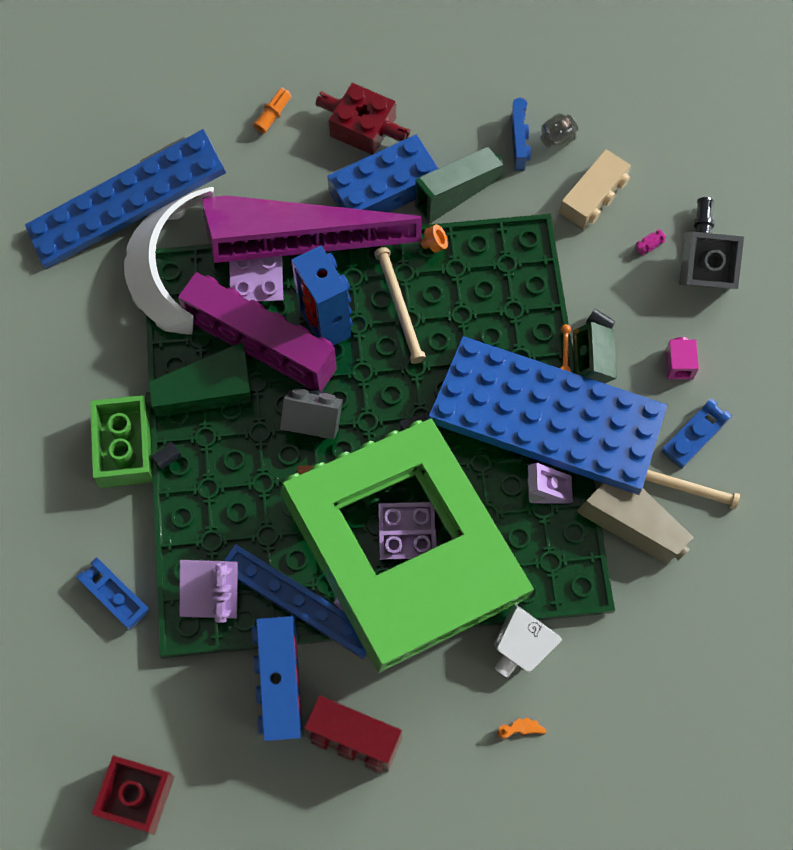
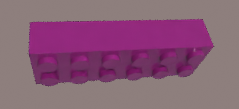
(264, 334)

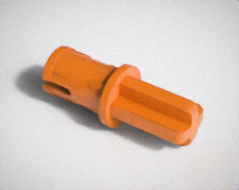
(272, 110)

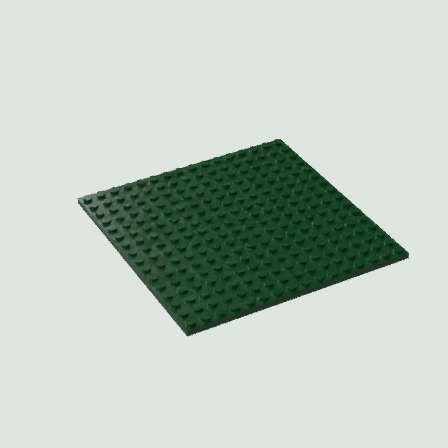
(490, 285)

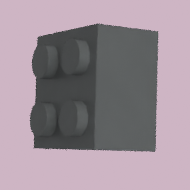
(711, 260)

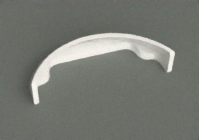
(141, 268)

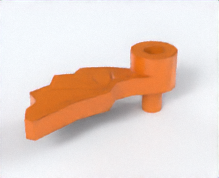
(521, 726)

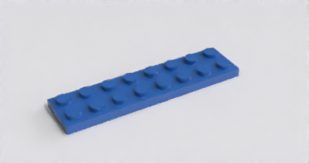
(125, 198)

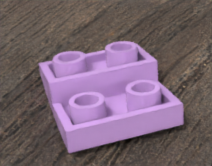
(406, 529)

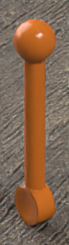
(565, 329)

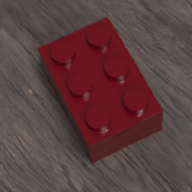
(353, 734)

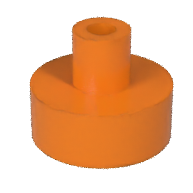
(435, 239)

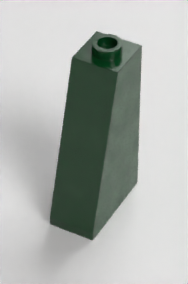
(455, 183)
(203, 385)

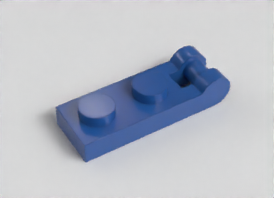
(519, 133)
(695, 434)
(113, 594)

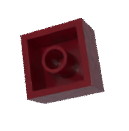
(133, 795)

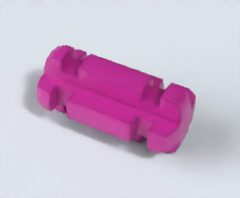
(650, 242)

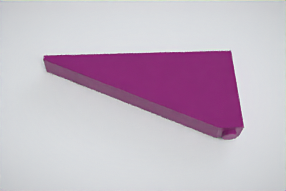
(270, 228)

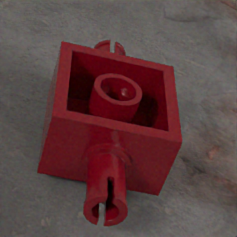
(362, 118)

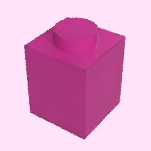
(681, 358)

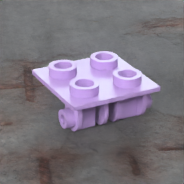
(258, 278)
(208, 589)

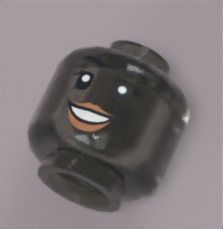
(559, 131)

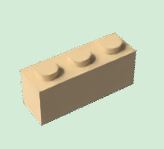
(595, 189)

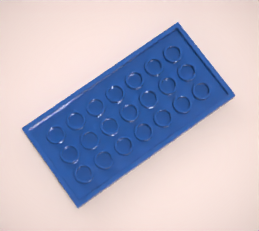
(549, 415)

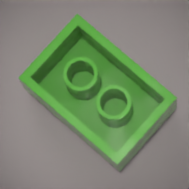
(121, 441)

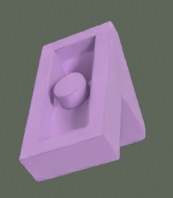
(548, 485)

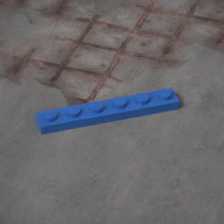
(296, 600)

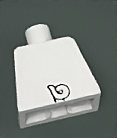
(523, 642)

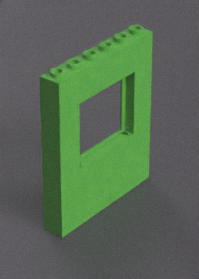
(427, 595)

